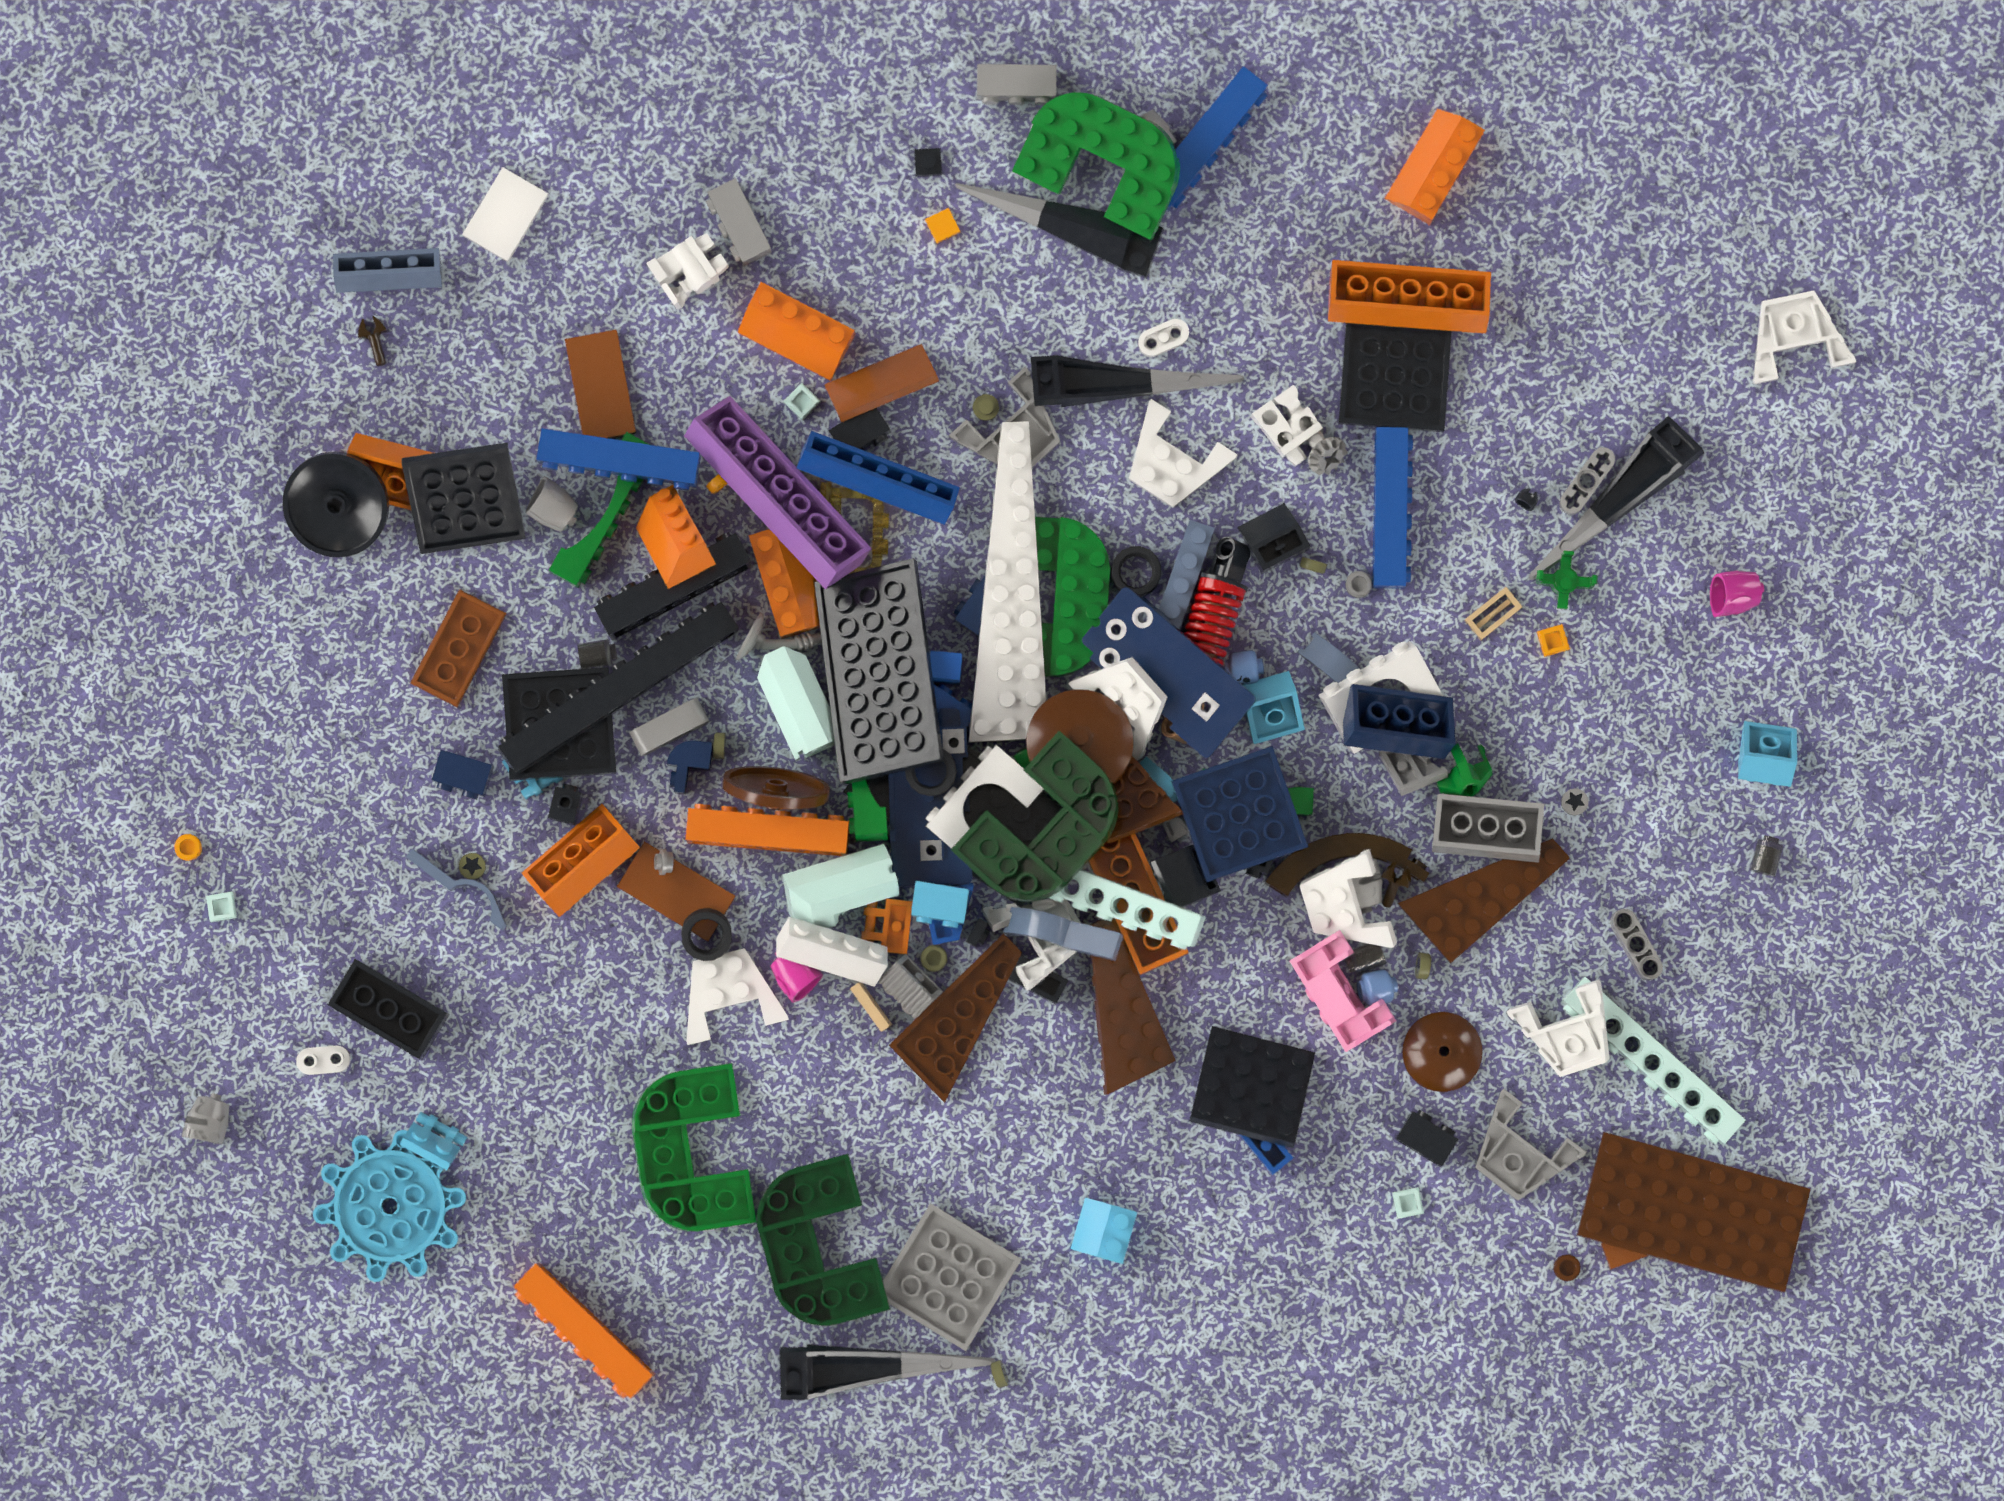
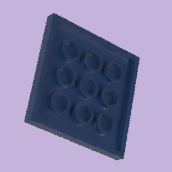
(1239, 814)

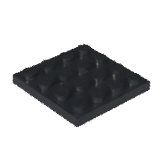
(1394, 377)
(463, 498)
(530, 695)
(1252, 1087)

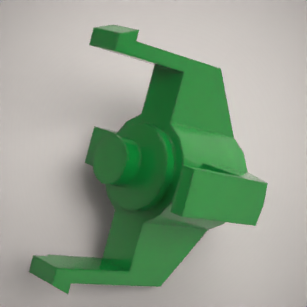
(1565, 580)
(1464, 777)

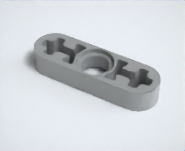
(1604, 469)

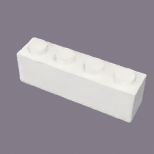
(831, 951)

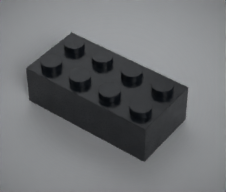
(388, 1009)

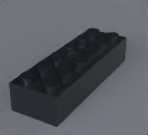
(652, 598)

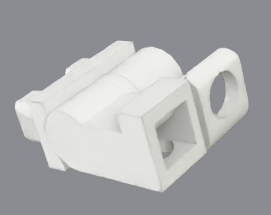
(690, 261)
(1289, 434)

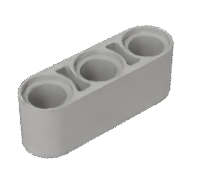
(669, 727)
(1636, 958)

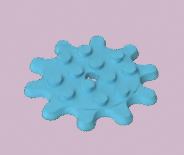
(360, 1212)

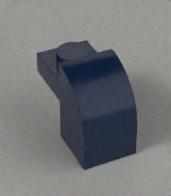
(688, 756)

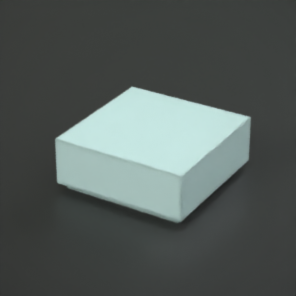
(802, 401)
(221, 906)
(1407, 1203)

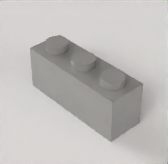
(1016, 83)
(738, 222)

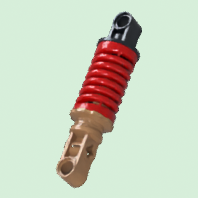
(1212, 605)

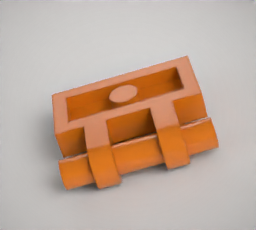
(895, 926)

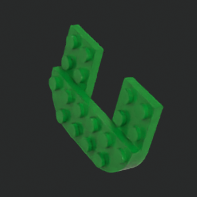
(1115, 135)
(1079, 593)
(665, 1154)

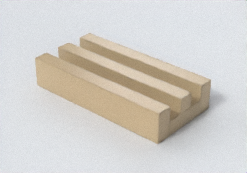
(1475, 627)
(871, 1006)

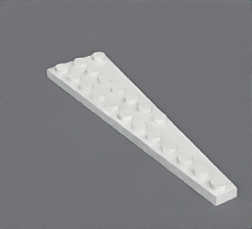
(1010, 647)

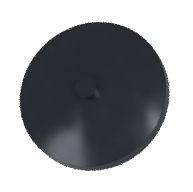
(335, 504)

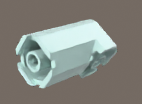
(797, 701)
(838, 885)

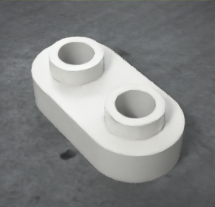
(1163, 338)
(323, 1060)

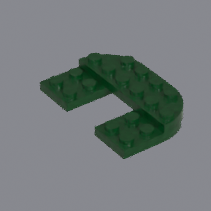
(1063, 845)
(794, 1252)

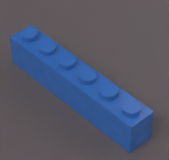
(1217, 129)
(618, 458)
(878, 477)
(1390, 507)

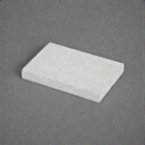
(505, 214)

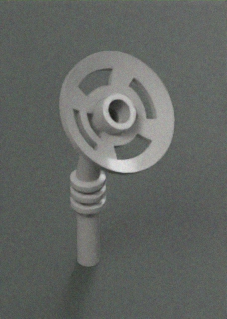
(757, 640)

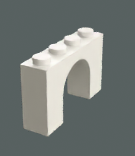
(1401, 664)
(995, 768)

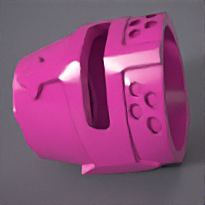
(1739, 589)
(794, 978)

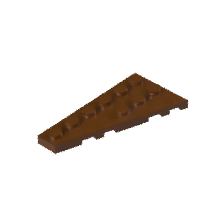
(1140, 803)
(1469, 906)
(1125, 1020)
(947, 1030)

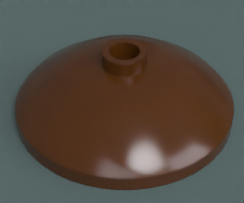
(1422, 1054)

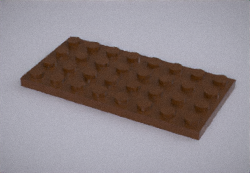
(1693, 1212)

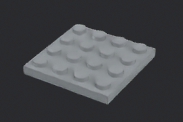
(949, 1276)

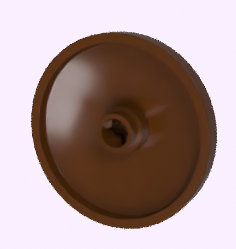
(1088, 721)
(776, 787)

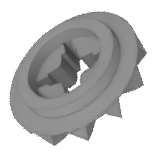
(1327, 447)

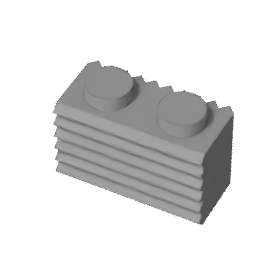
(910, 986)

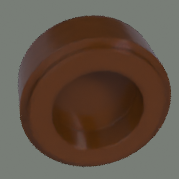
(1566, 1267)

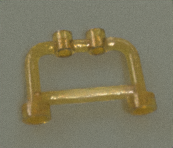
(880, 519)

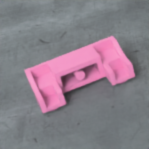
(1334, 994)

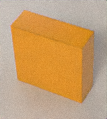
(942, 225)
(1553, 640)

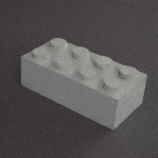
(1488, 827)

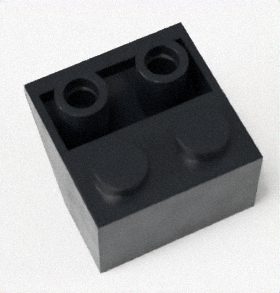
(1274, 538)
(1183, 878)

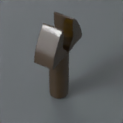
(374, 339)
(1394, 883)

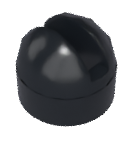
(1526, 499)

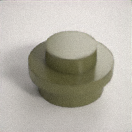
(985, 407)

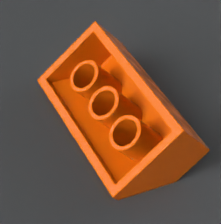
(1434, 165)
(796, 331)
(387, 461)
(672, 538)
(787, 585)
(580, 860)

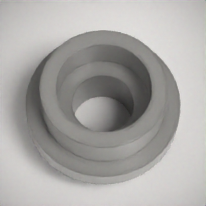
(663, 862)

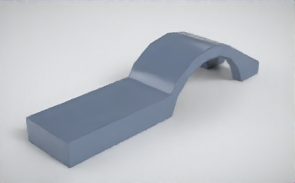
(1328, 659)
(496, 916)
(1064, 932)

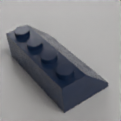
(1399, 721)

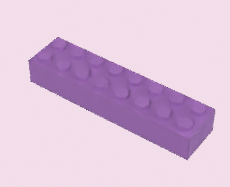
(777, 492)

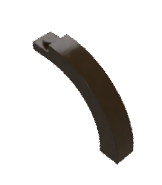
(1342, 846)

